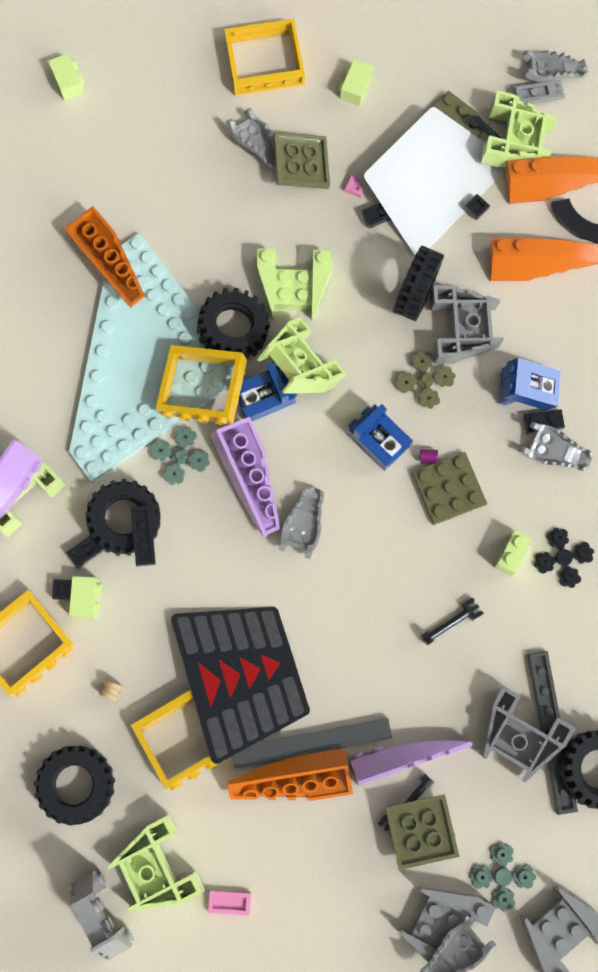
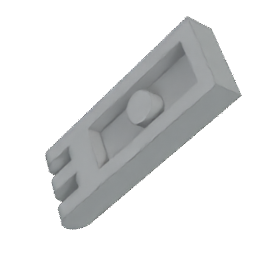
(540, 92)

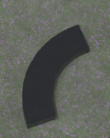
(574, 222)

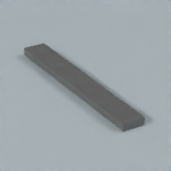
(548, 712)
(313, 742)

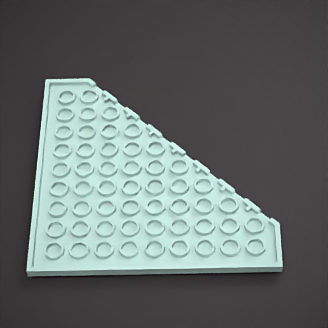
(128, 366)

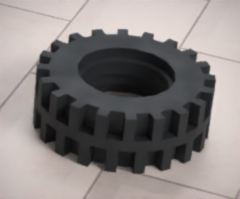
(418, 283)
(216, 340)
(96, 512)
(571, 768)
(100, 795)

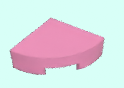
(353, 186)

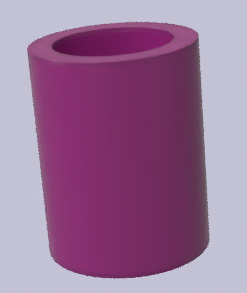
(429, 455)

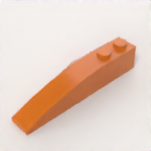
(546, 177)
(105, 253)
(536, 257)
(308, 776)

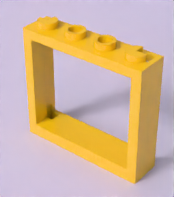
(268, 81)
(231, 358)
(50, 661)
(152, 719)

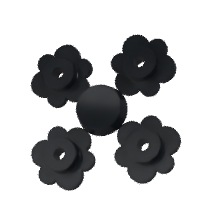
(564, 557)

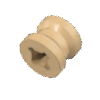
(111, 690)

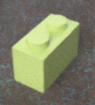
(66, 76)
(356, 82)
(513, 553)
(84, 597)

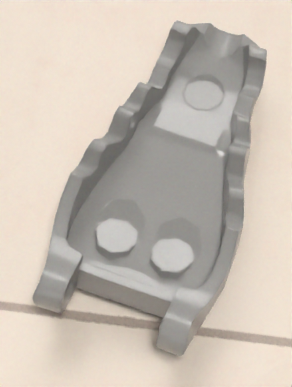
(549, 66)
(254, 136)
(555, 448)
(304, 523)
(459, 950)

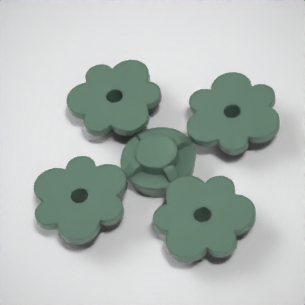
(179, 455)
(503, 877)

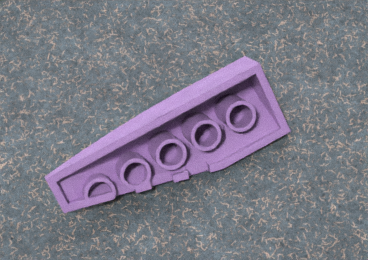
(247, 469)
(16, 471)
(394, 759)

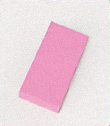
(229, 902)

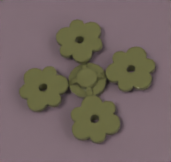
(425, 379)

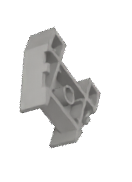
(470, 323)
(521, 741)
(440, 915)
(93, 920)
(560, 930)

